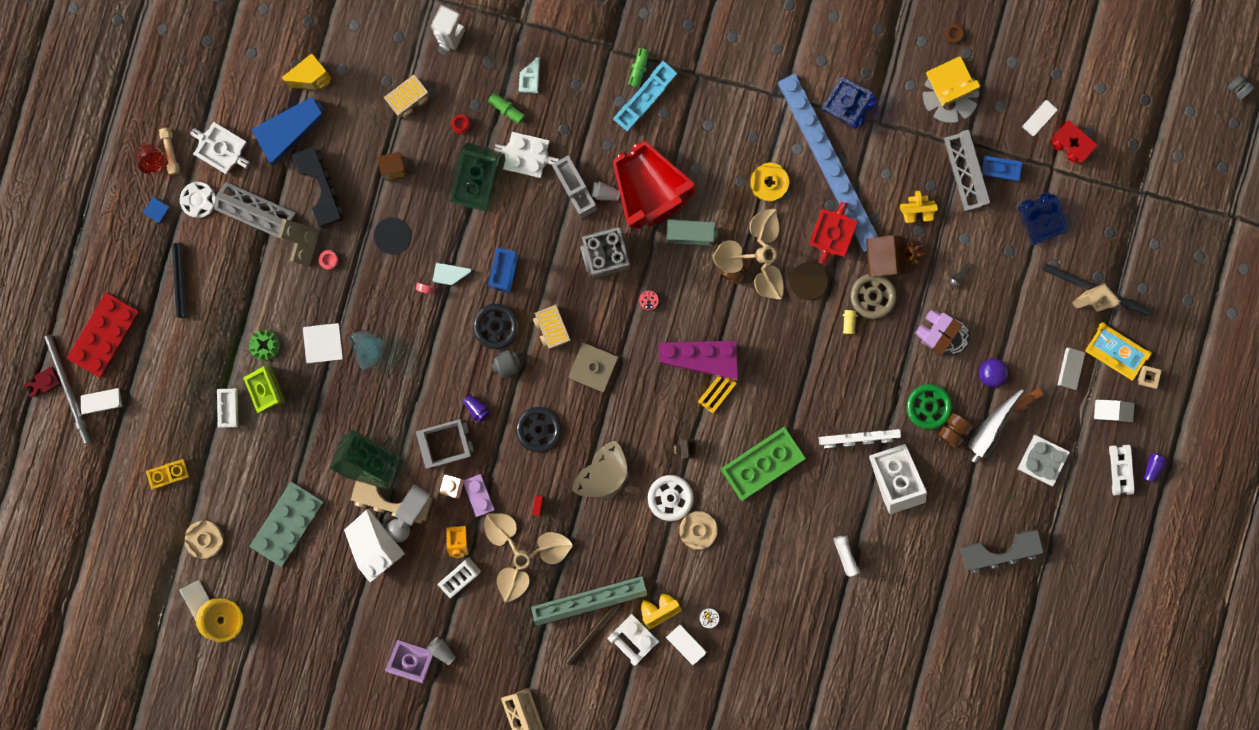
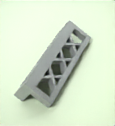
(973, 167)
(251, 213)

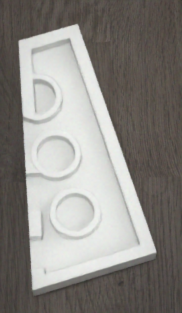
(866, 438)

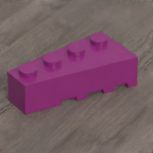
(708, 358)

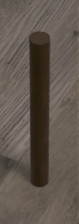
(592, 633)

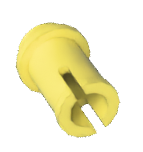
(849, 321)

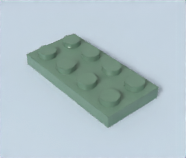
(286, 524)

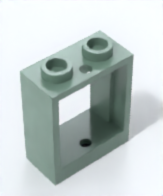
(691, 232)

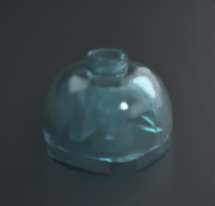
(366, 348)

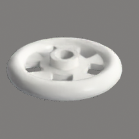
(672, 481)

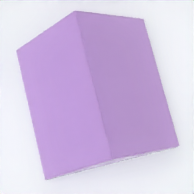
(409, 661)

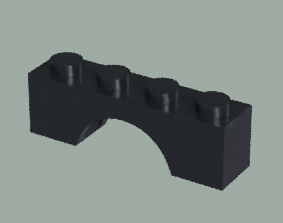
(326, 210)

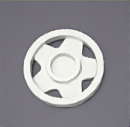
(197, 199)

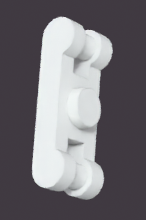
(1121, 470)

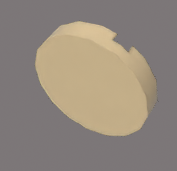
(698, 530)
(204, 539)

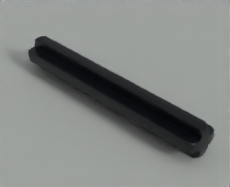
(179, 280)

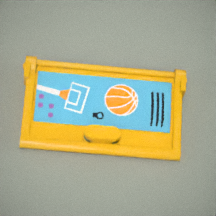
(1122, 353)

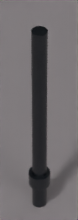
(1130, 305)

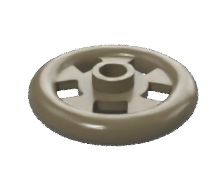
(861, 307)

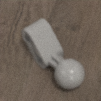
(407, 514)

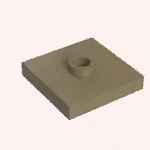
(593, 367)

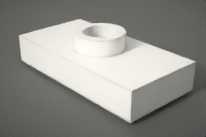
(227, 407)

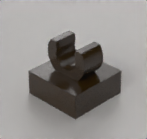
(686, 448)

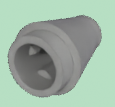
(604, 192)
(441, 651)

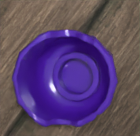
(993, 373)

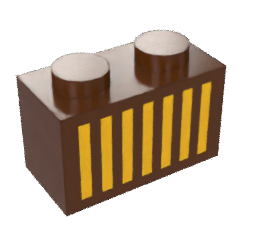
(393, 166)

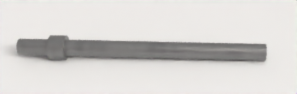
(80, 424)

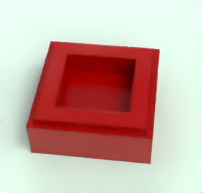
(537, 505)

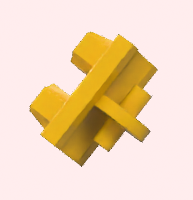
(910, 209)

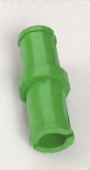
(639, 68)
(506, 108)

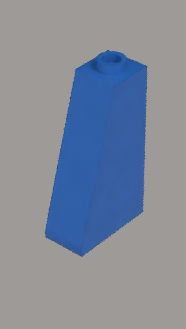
(287, 129)

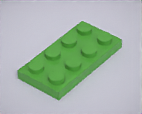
(762, 463)

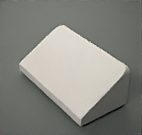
(1071, 368)
(101, 401)
(194, 596)
(686, 644)

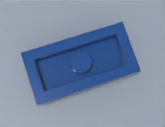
(1001, 168)

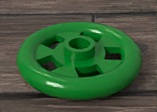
(938, 393)

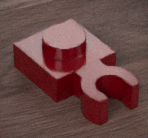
(45, 381)

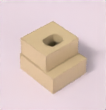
(1153, 373)

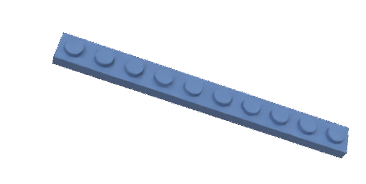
(826, 157)

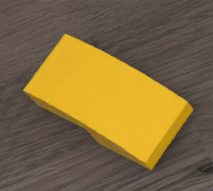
(167, 474)

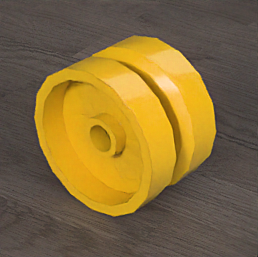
(219, 631)

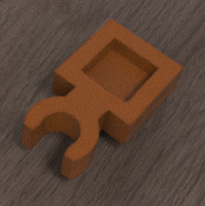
(1023, 402)

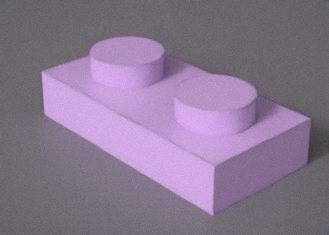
(478, 495)

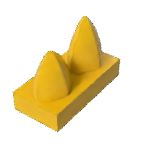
(654, 616)

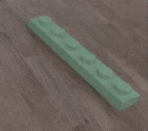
(588, 601)

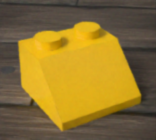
(308, 75)

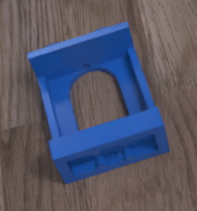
(503, 270)

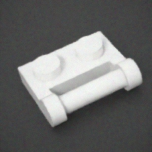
(845, 555)
(637, 634)

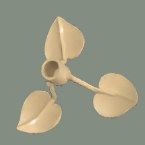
(729, 257)
(513, 582)

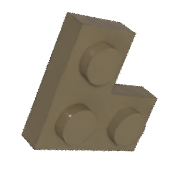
(303, 238)

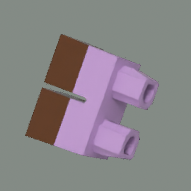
(941, 332)

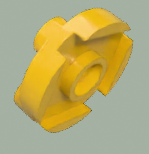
(775, 191)

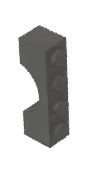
(1025, 545)

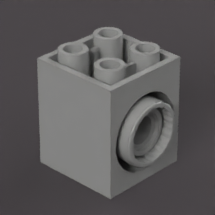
(604, 253)

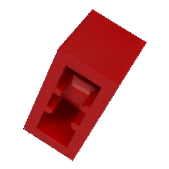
(1082, 147)

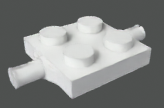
(220, 148)
(526, 154)

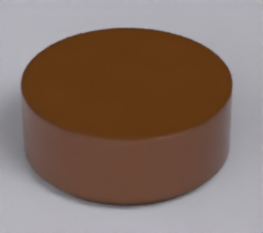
(954, 34)

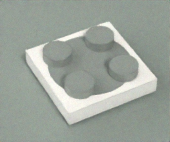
(1043, 460)

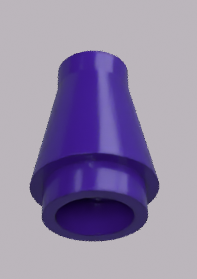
(476, 408)
(1155, 466)

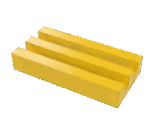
(707, 405)

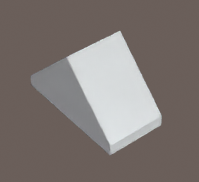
(1114, 410)

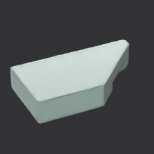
(530, 78)
(449, 274)

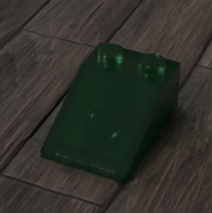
(475, 176)
(364, 460)

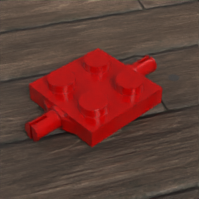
(833, 232)

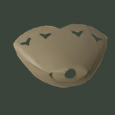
(605, 476)

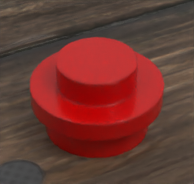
(460, 124)

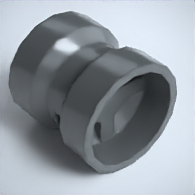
(1237, 83)

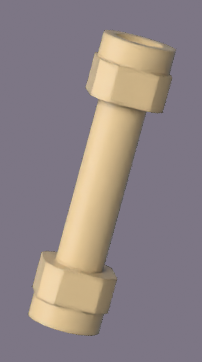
(166, 135)

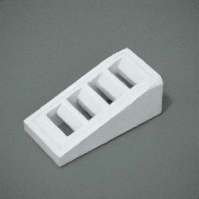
(473, 569)

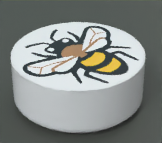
(709, 618)

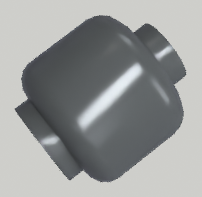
(505, 364)

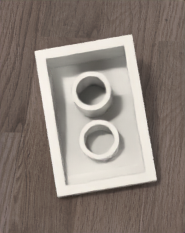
(898, 479)
(372, 545)

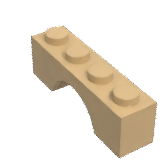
(369, 495)

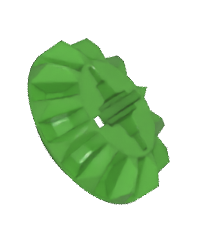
(273, 344)

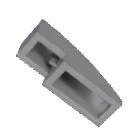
(574, 187)

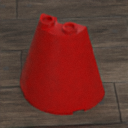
(650, 186)

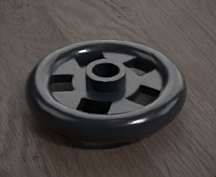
(479, 328)
(551, 418)

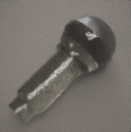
(956, 280)

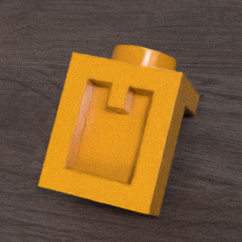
(457, 541)

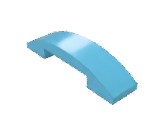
(645, 96)

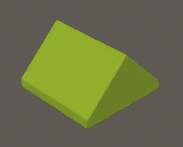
(264, 388)

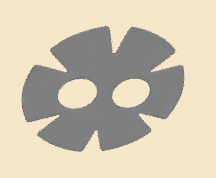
(963, 105)

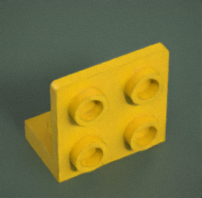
(951, 81)

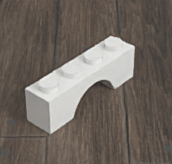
(447, 29)

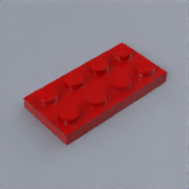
(103, 335)

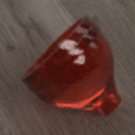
(150, 158)

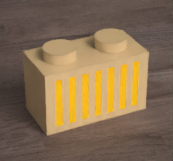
(407, 97)
(552, 327)

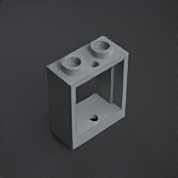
(425, 449)

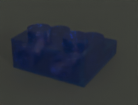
(849, 103)
(1042, 218)

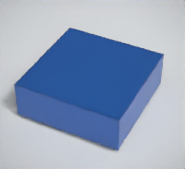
(156, 210)

